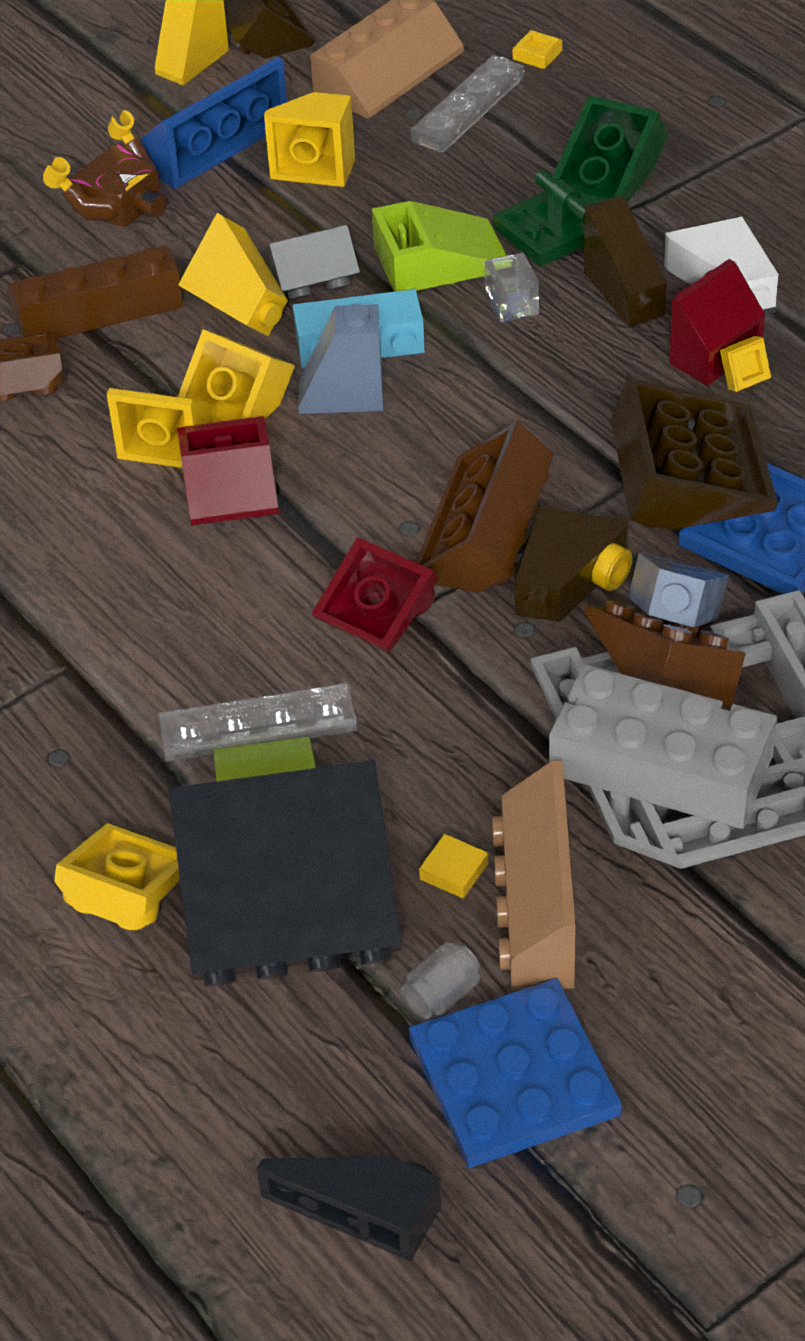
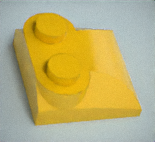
(118, 876)

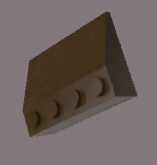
(688, 457)

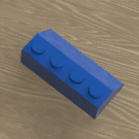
(216, 125)

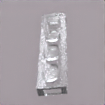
(467, 103)
(257, 720)

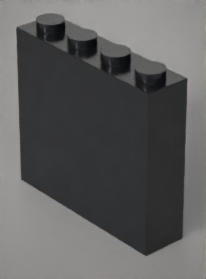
(285, 872)

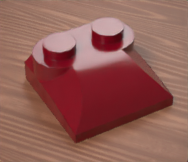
(376, 595)

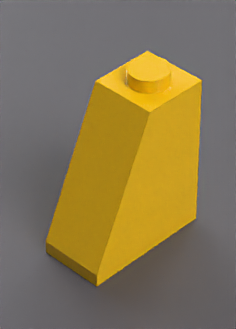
(190, 38)
(235, 277)

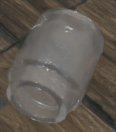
(441, 980)

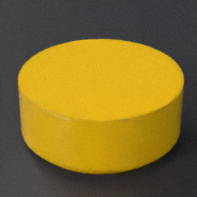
(612, 567)

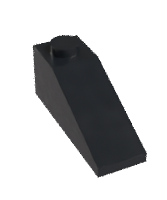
(360, 1196)

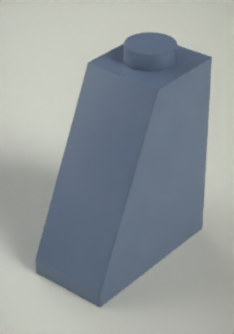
(345, 364)
(677, 590)

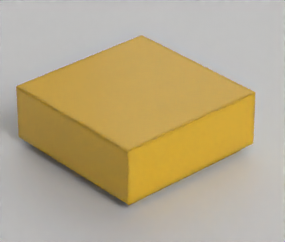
(537, 49)
(745, 363)
(453, 866)

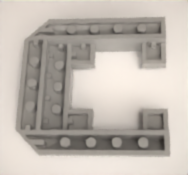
(778, 814)

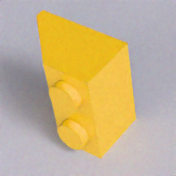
(311, 139)
(235, 378)
(148, 425)

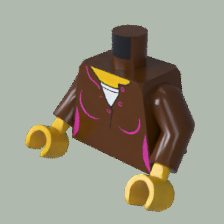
(114, 185)

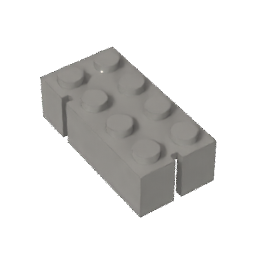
(663, 745)

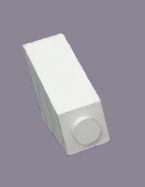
(704, 247)

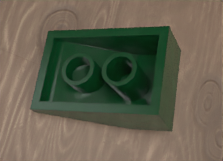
(611, 149)

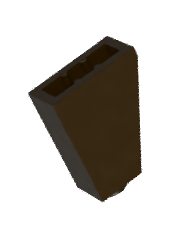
(622, 262)
(561, 561)

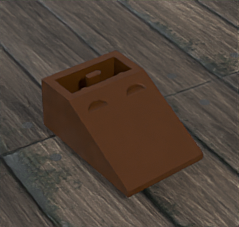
(668, 652)

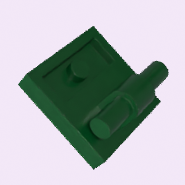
(546, 223)

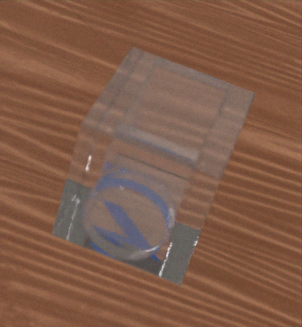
(511, 287)

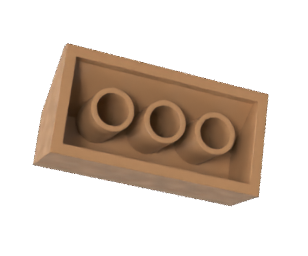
(385, 54)
(536, 881)

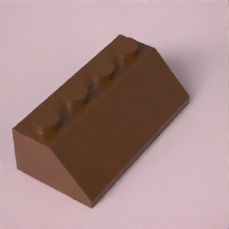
(97, 294)
(486, 510)

